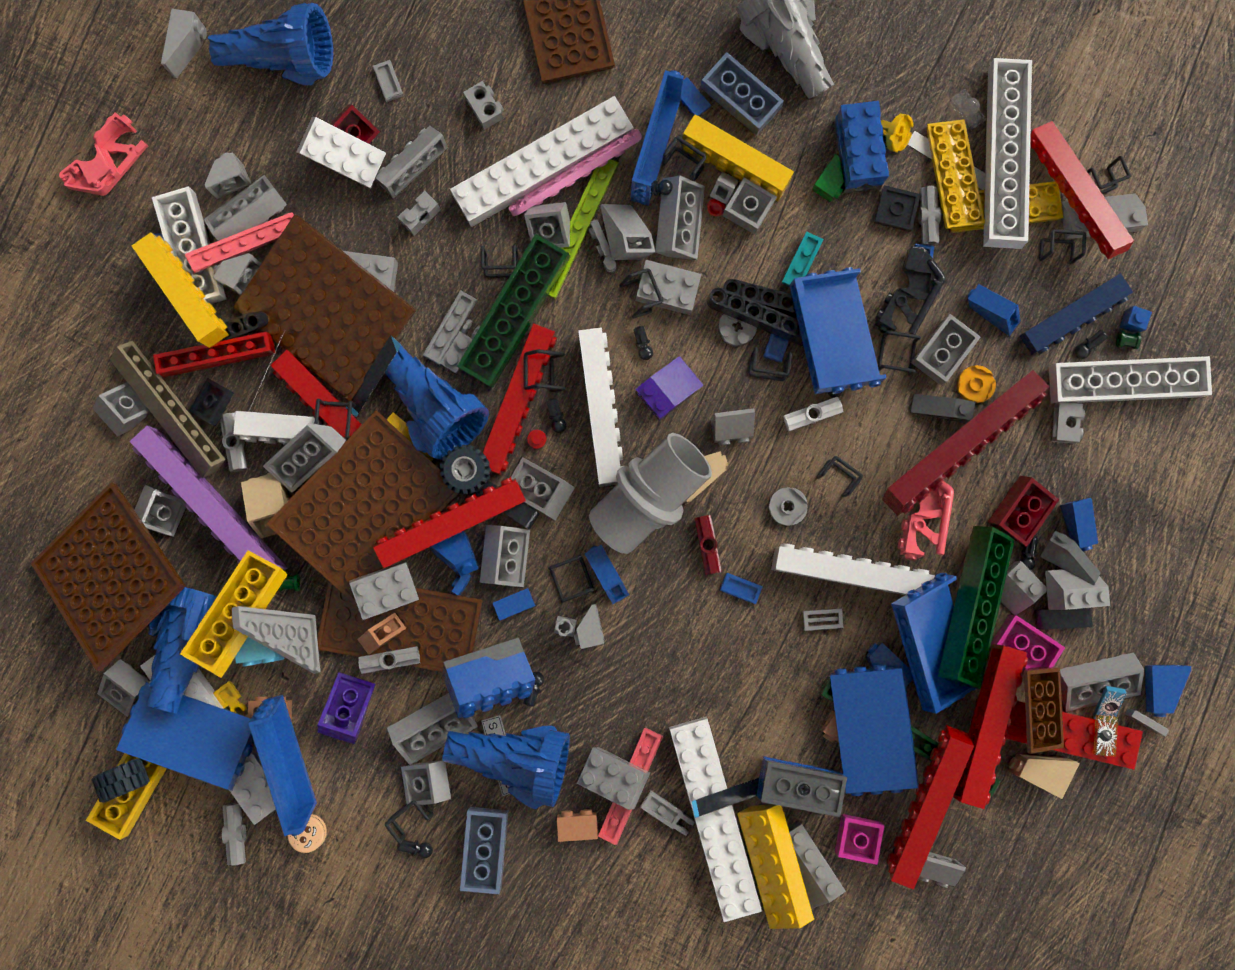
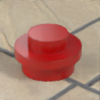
(715, 207)
(537, 439)

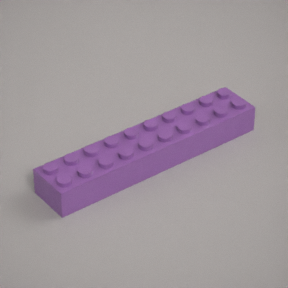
(200, 496)

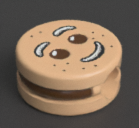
(312, 836)

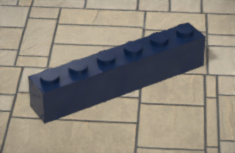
(1079, 312)

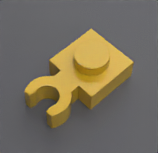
(228, 696)

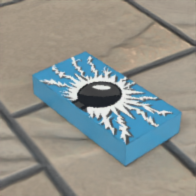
(1110, 701)

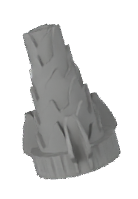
(789, 32)

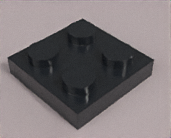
(897, 208)
(211, 402)

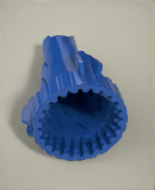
(294, 43)
(440, 412)
(174, 628)
(527, 763)

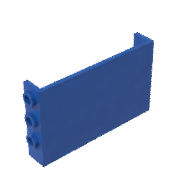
(657, 137)
(835, 331)
(923, 624)
(874, 730)
(194, 742)
(283, 765)

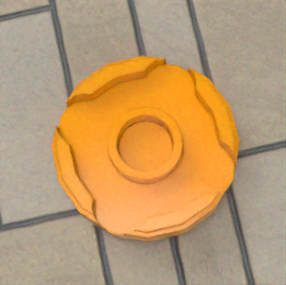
(976, 384)

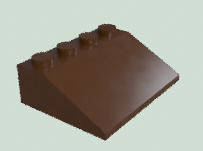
(1043, 709)

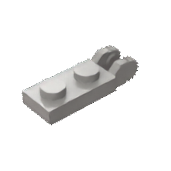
(603, 247)
(458, 348)
(665, 812)

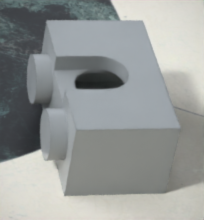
(411, 217)
(1061, 431)

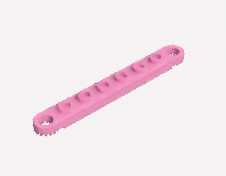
(579, 170)

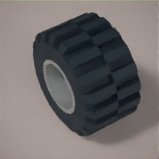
(465, 470)
(120, 780)

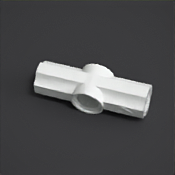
(824, 410)

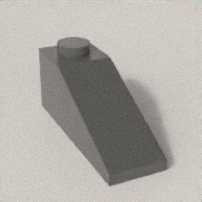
(943, 408)
(1068, 556)

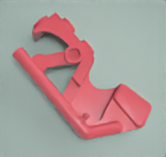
(101, 173)
(935, 505)

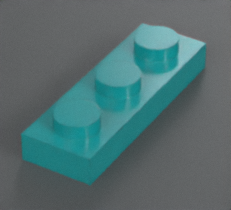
(803, 258)

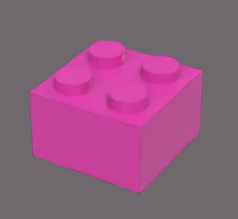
(859, 839)

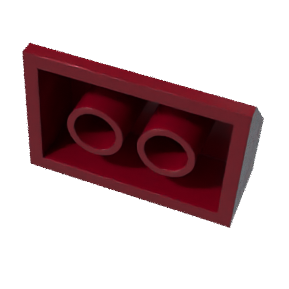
(355, 124)
(1023, 510)

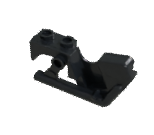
(924, 284)

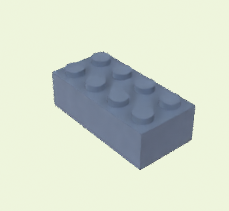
(741, 94)
(484, 850)

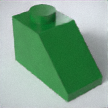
(830, 181)

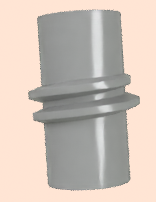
(650, 493)

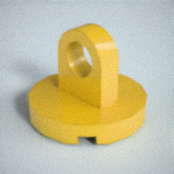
(897, 132)

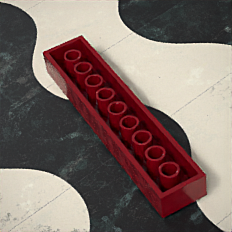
(965, 444)

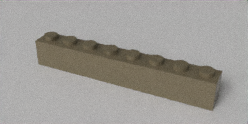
(167, 409)

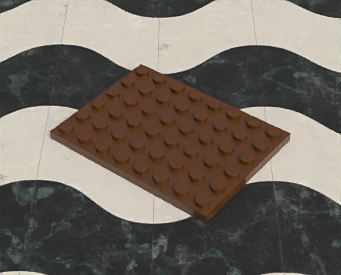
(324, 306)
(358, 497)
(107, 576)

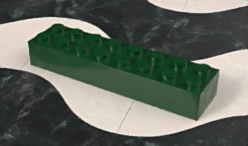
(514, 310)
(976, 607)

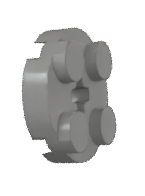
(735, 338)
(777, 508)

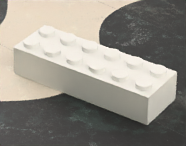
(185, 232)

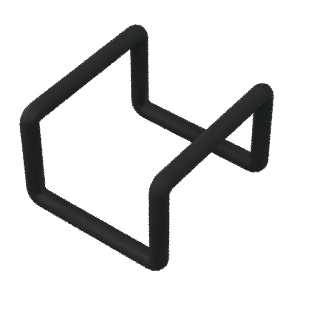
(696, 172)
(1114, 181)
(1052, 241)
(484, 263)
(639, 313)
(554, 355)
(786, 370)
(910, 370)
(351, 404)
(854, 482)
(562, 599)
(401, 811)

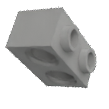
(480, 106)

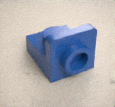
(460, 583)

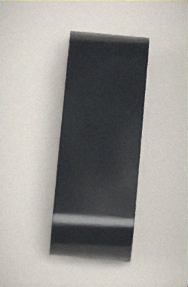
(247, 324)
(1063, 618)

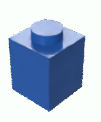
(1135, 319)

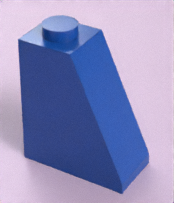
(995, 309)
(1080, 522)
(456, 553)
(606, 574)
(881, 655)
(1164, 687)

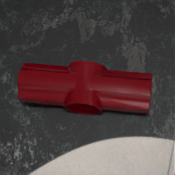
(706, 532)

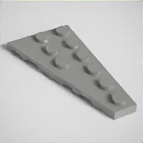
(283, 632)

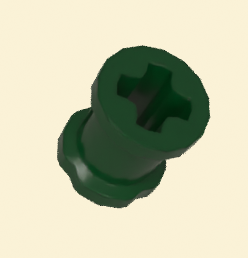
(1128, 339)
(291, 582)

